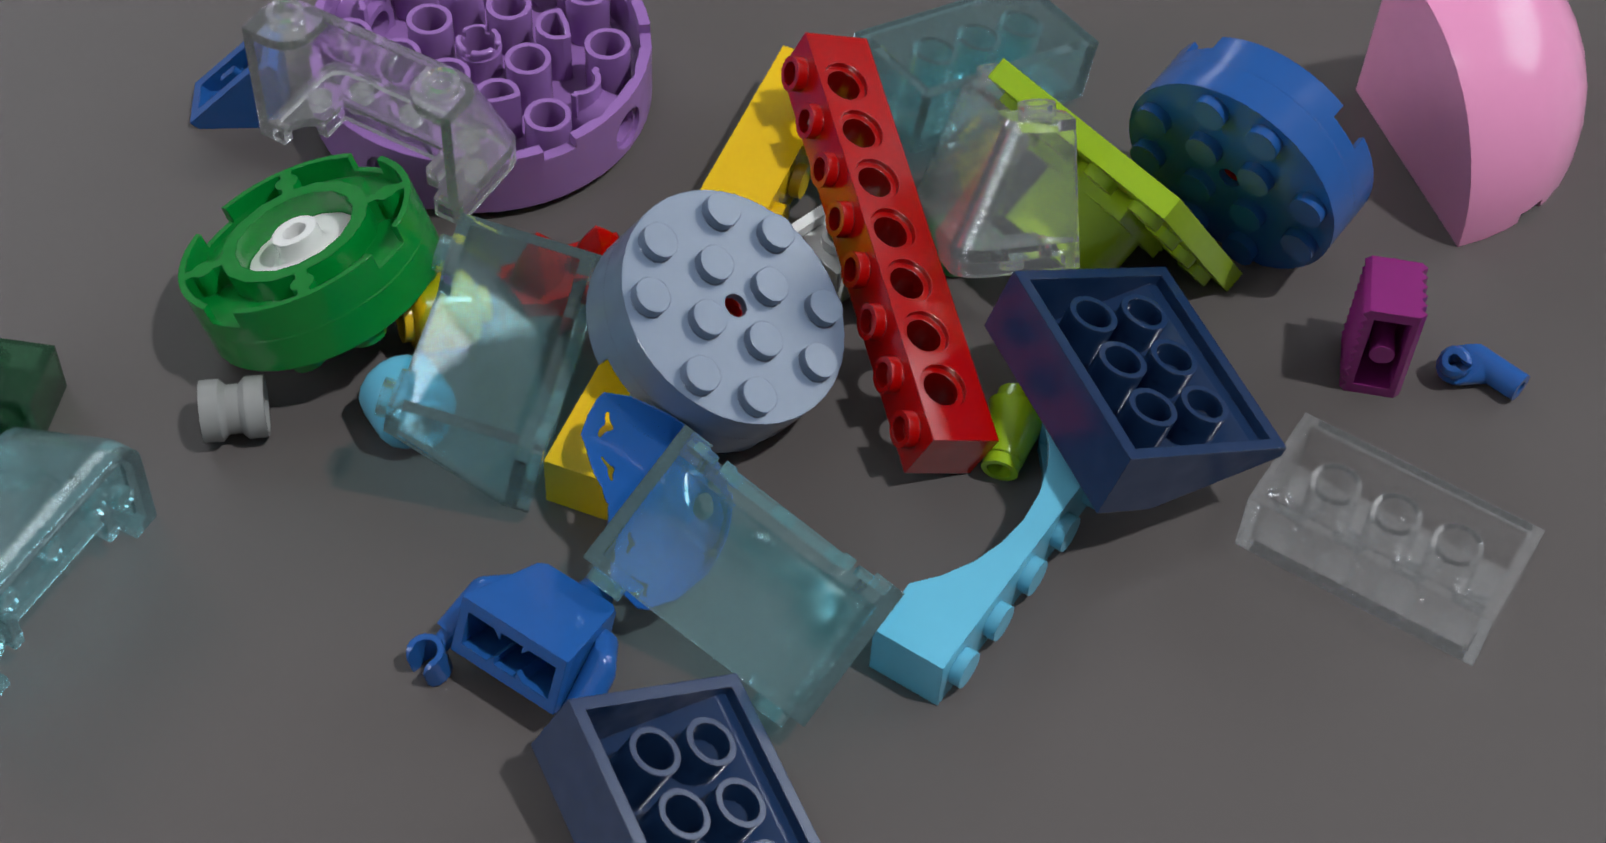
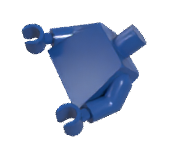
(530, 633)

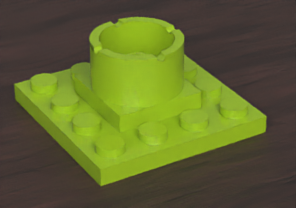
(1123, 203)

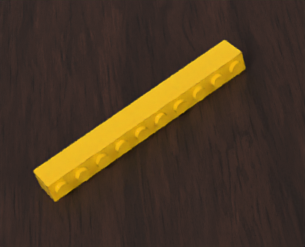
(760, 163)

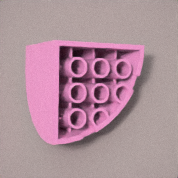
(1478, 103)

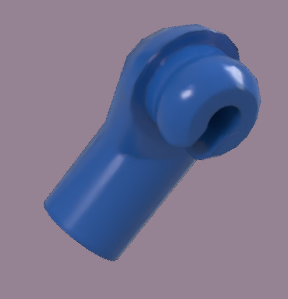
(1479, 365)

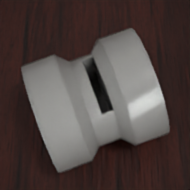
(233, 408)

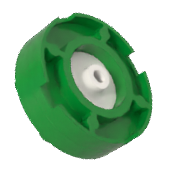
(311, 264)

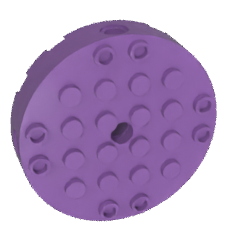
(556, 71)

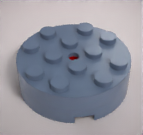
(717, 317)

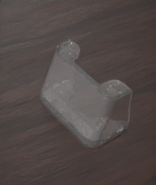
(327, 70)
(1003, 185)

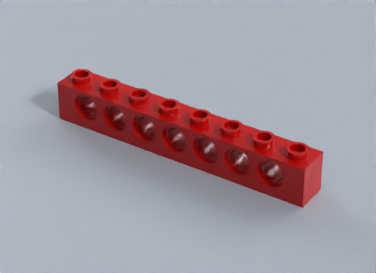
(887, 257)

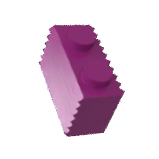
(1383, 326)

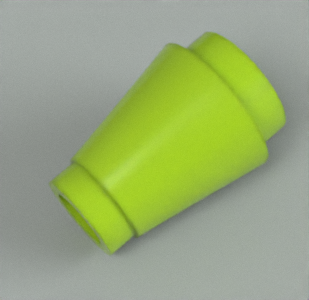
(1016, 429)

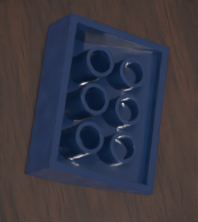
(1128, 384)
(670, 768)

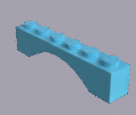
(946, 619)

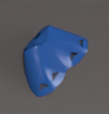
(631, 447)

